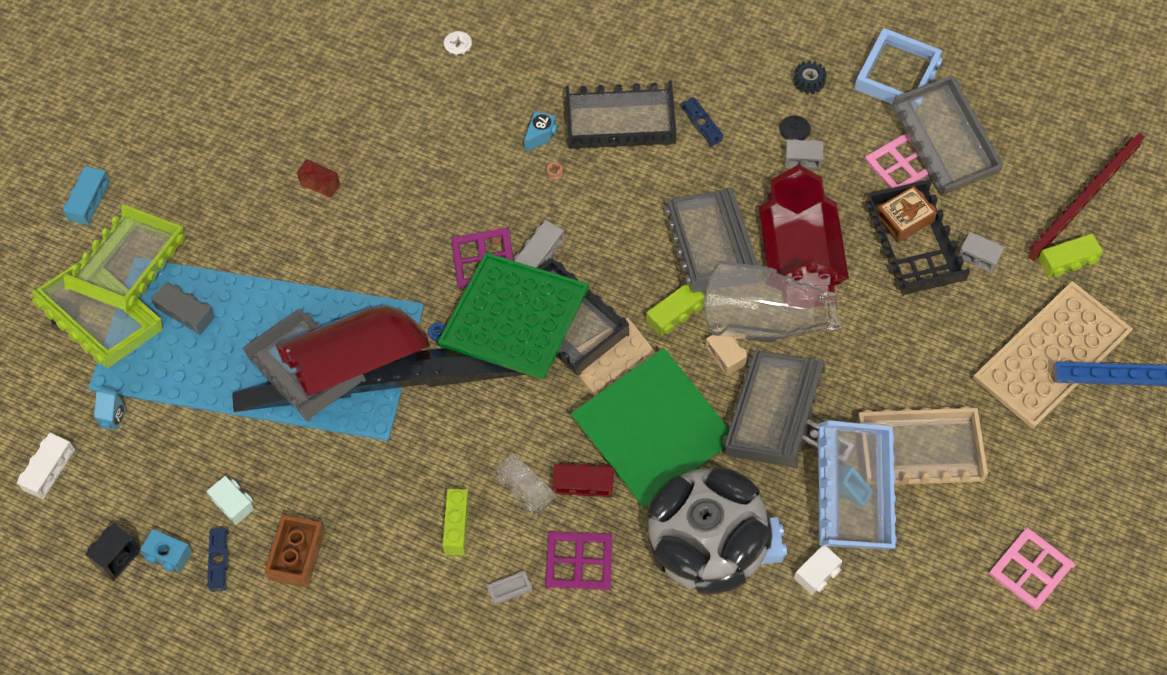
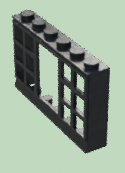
(941, 233)

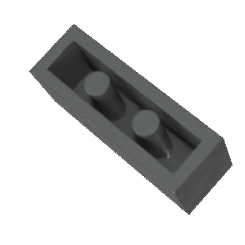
(183, 308)

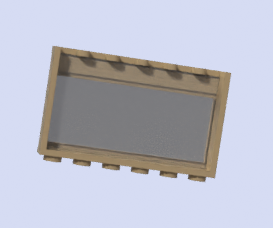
(934, 444)

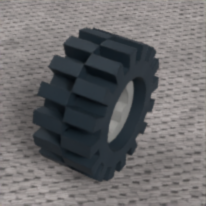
(809, 85)

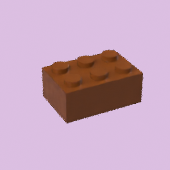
(295, 551)

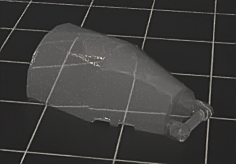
(764, 305)

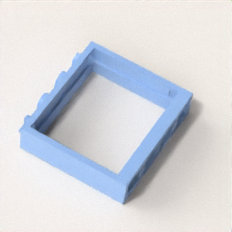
(904, 43)

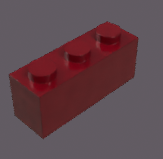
(583, 480)

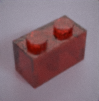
(318, 178)

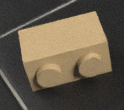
(726, 353)

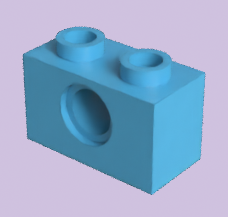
(159, 542)

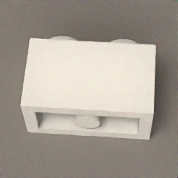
(818, 570)

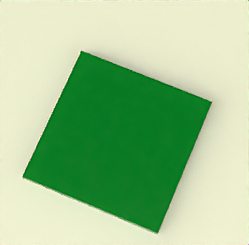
(514, 315)
(652, 426)

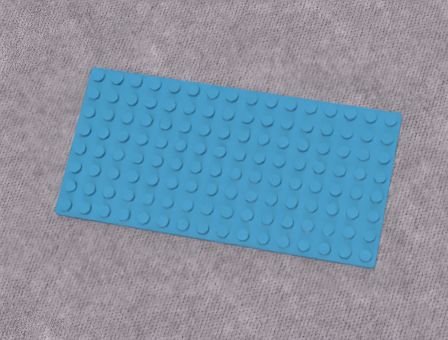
(207, 368)

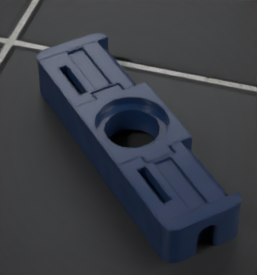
(708, 130)
(217, 572)

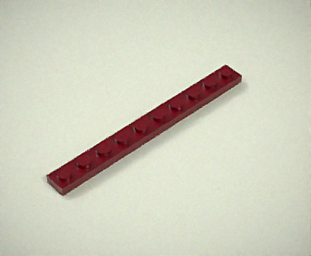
(1081, 201)

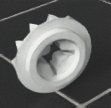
(452, 39)

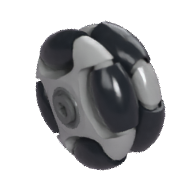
(709, 529)

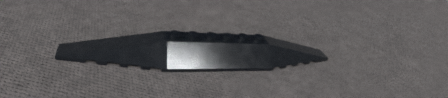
(423, 367)

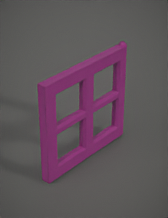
(480, 238)
(578, 583)

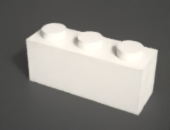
(45, 466)

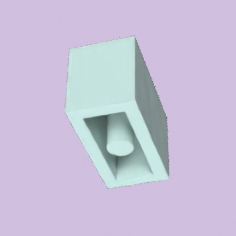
(230, 499)

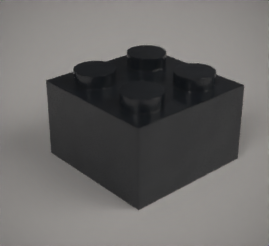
(113, 551)

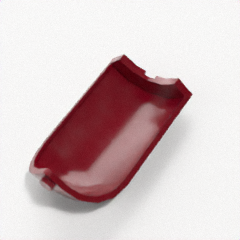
(351, 347)

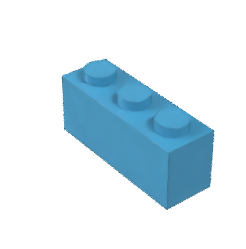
(86, 195)

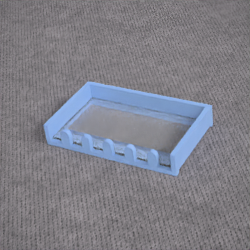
(856, 485)

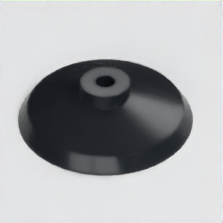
(794, 128)

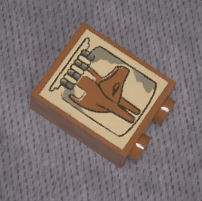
(906, 214)

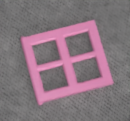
(902, 162)
(1032, 568)

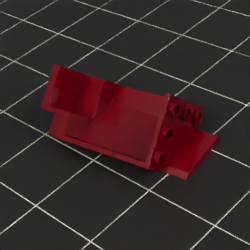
(803, 230)

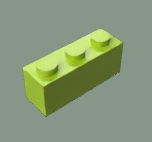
(1070, 255)
(674, 310)
(456, 522)

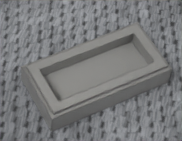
(509, 587)

